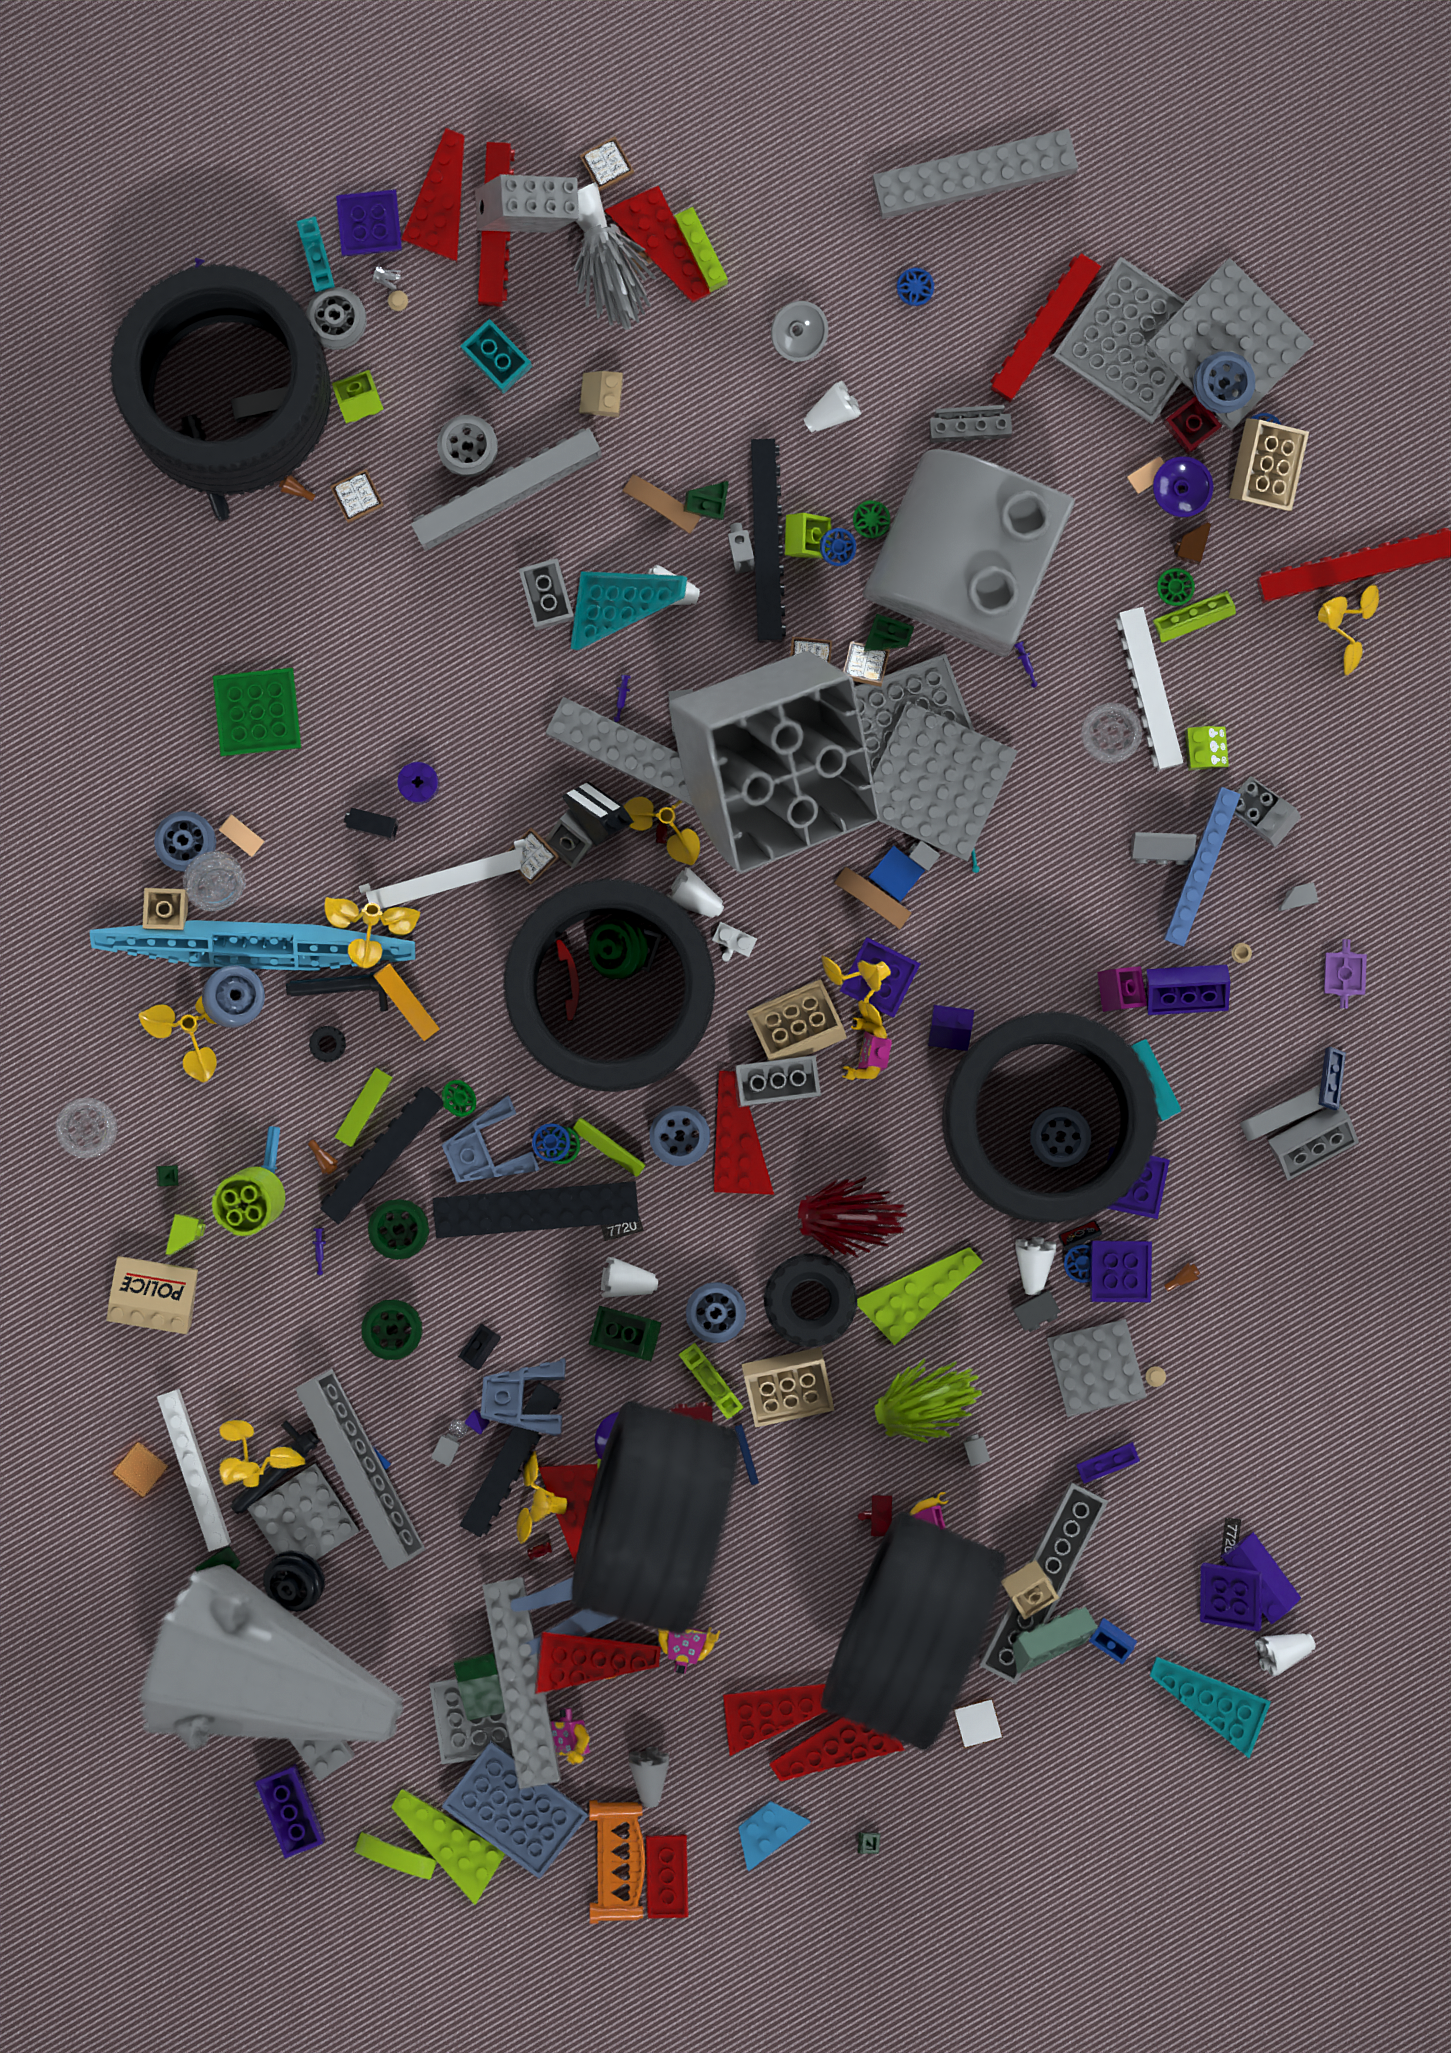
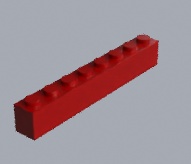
(494, 243)
(1045, 328)

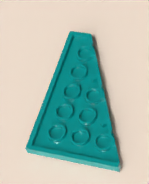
(618, 600)

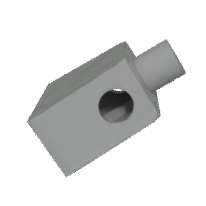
(741, 549)

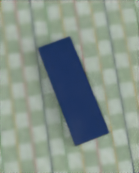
(1332, 1078)
(746, 1454)

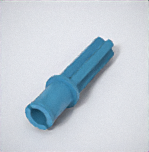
(271, 1148)

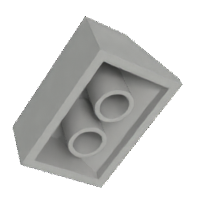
(1162, 848)

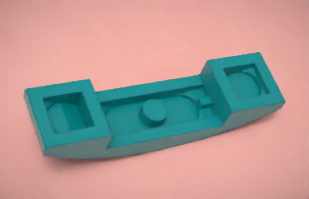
(315, 254)

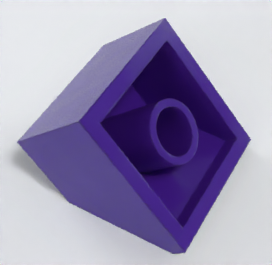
(950, 1027)

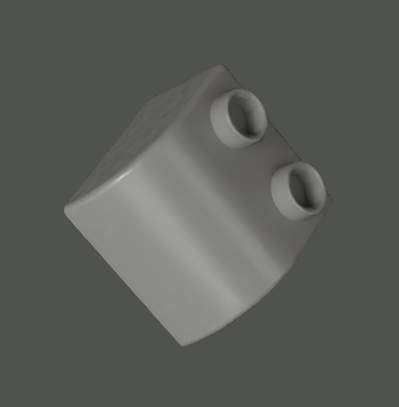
(969, 548)
(775, 760)

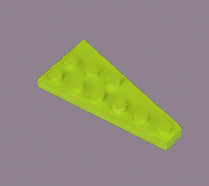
(908, 1300)
(459, 1850)

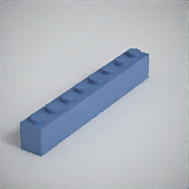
(1201, 866)

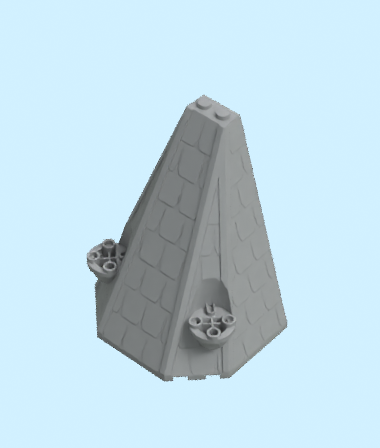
(252, 1669)

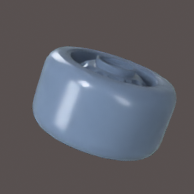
(217, 997)

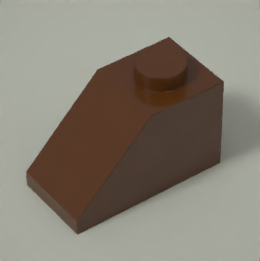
(1192, 545)

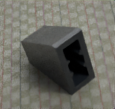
(371, 824)

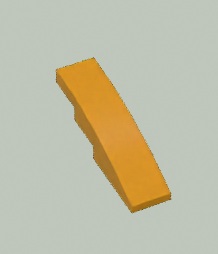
(406, 1002)

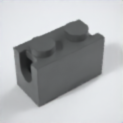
(1036, 1311)

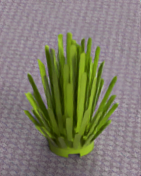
(913, 1408)

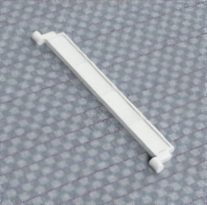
(446, 879)

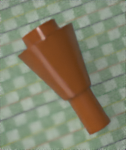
(293, 487)
(325, 1161)
(1187, 1274)

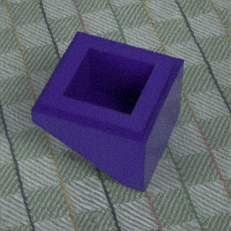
(476, 1422)

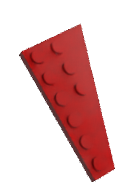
(579, 1660)
(768, 1712)

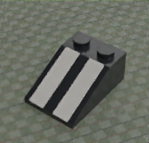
(597, 812)

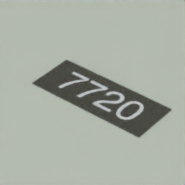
(614, 1231)
(1230, 1534)

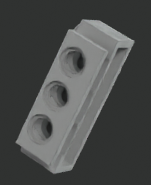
(970, 428)

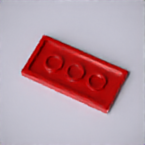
(667, 1876)

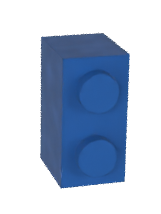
(1113, 1641)

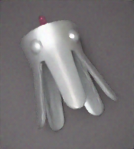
(381, 274)

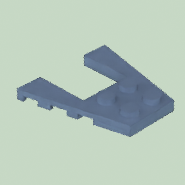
(470, 1156)
(505, 1393)

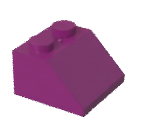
(1121, 988)

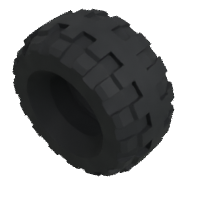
(840, 1309)

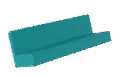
(1165, 1098)

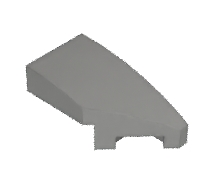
(1299, 896)

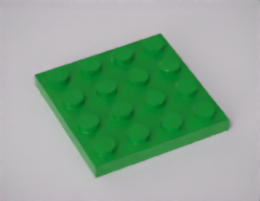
(257, 712)

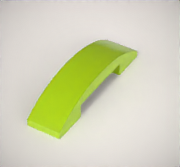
(711, 1381)
(395, 1857)

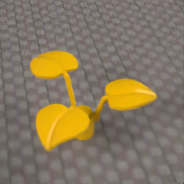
(1332, 614)
(681, 847)
(366, 952)
(871, 973)
(159, 1023)
(234, 1470)
(541, 1503)

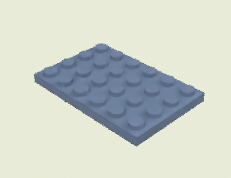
(522, 1823)

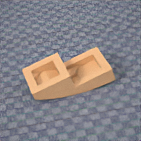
(1144, 476)
(241, 835)

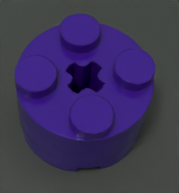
(410, 774)

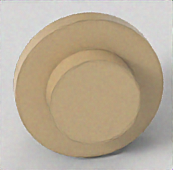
(398, 300)
(1241, 953)
(1155, 1376)

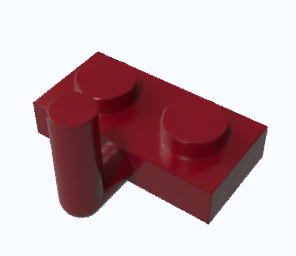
(880, 1514)

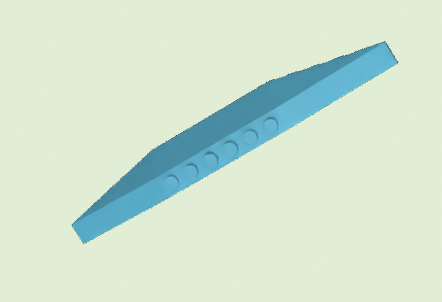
(247, 944)

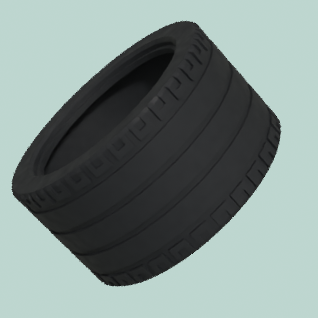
(194, 301)
(567, 909)
(1136, 1105)
(655, 1518)
(914, 1631)

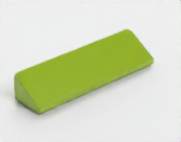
(1194, 616)
(363, 1107)
(609, 1147)

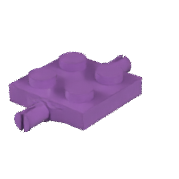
(1345, 973)

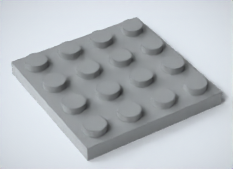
(1096, 1368)
(304, 1515)
(457, 1737)

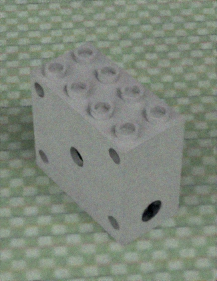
(527, 203)

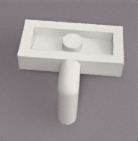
(734, 941)

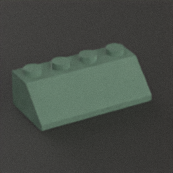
(1053, 1639)

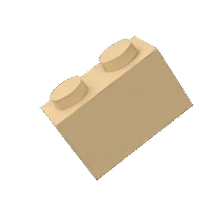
(601, 393)
(165, 908)
(1030, 1589)

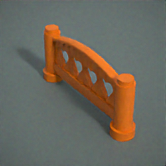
(608, 1817)

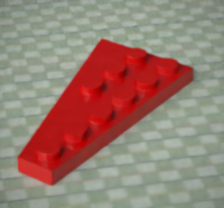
(438, 207)
(652, 226)
(738, 1152)
(575, 1485)
(832, 1747)

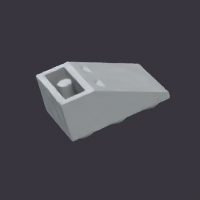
(1265, 812)

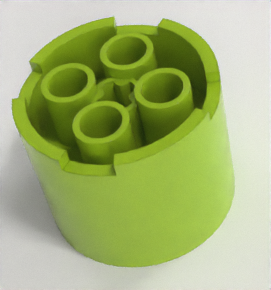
(264, 1198)

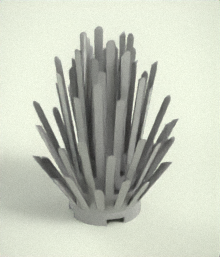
(614, 279)

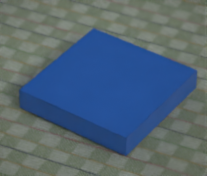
(896, 874)

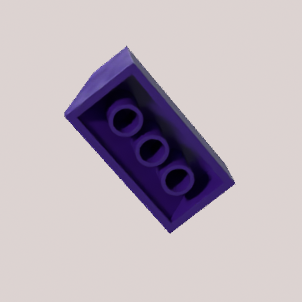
(1187, 989)
(1277, 1591)
(290, 1811)

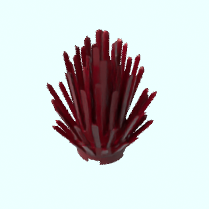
(835, 1218)

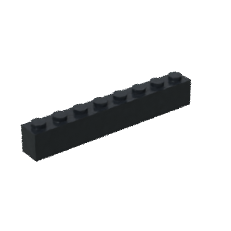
(382, 1155)
(508, 1463)

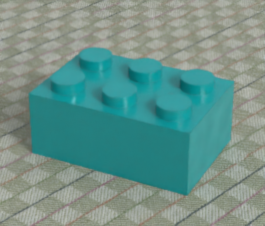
(496, 356)

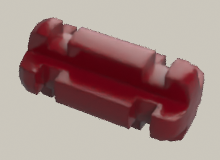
(661, 832)
(539, 1550)

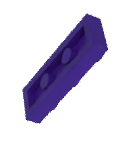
(1107, 1462)

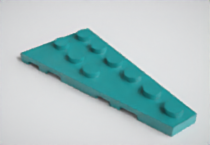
(1225, 1708)

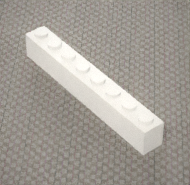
(1150, 689)
(194, 1470)

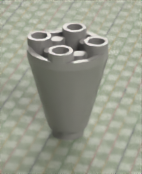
(649, 1774)

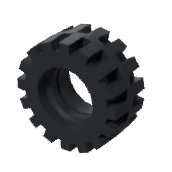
(330, 1031)

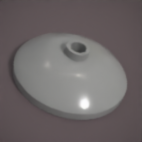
(809, 335)

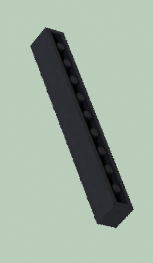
(766, 540)

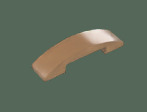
(661, 503)
(872, 897)

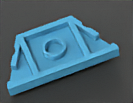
(768, 1831)

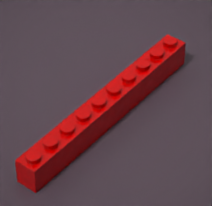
(1355, 566)

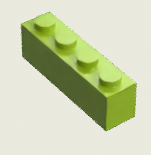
(701, 249)

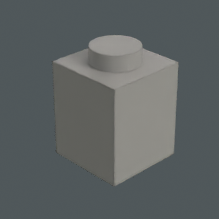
(923, 855)
(446, 1449)
(976, 1450)

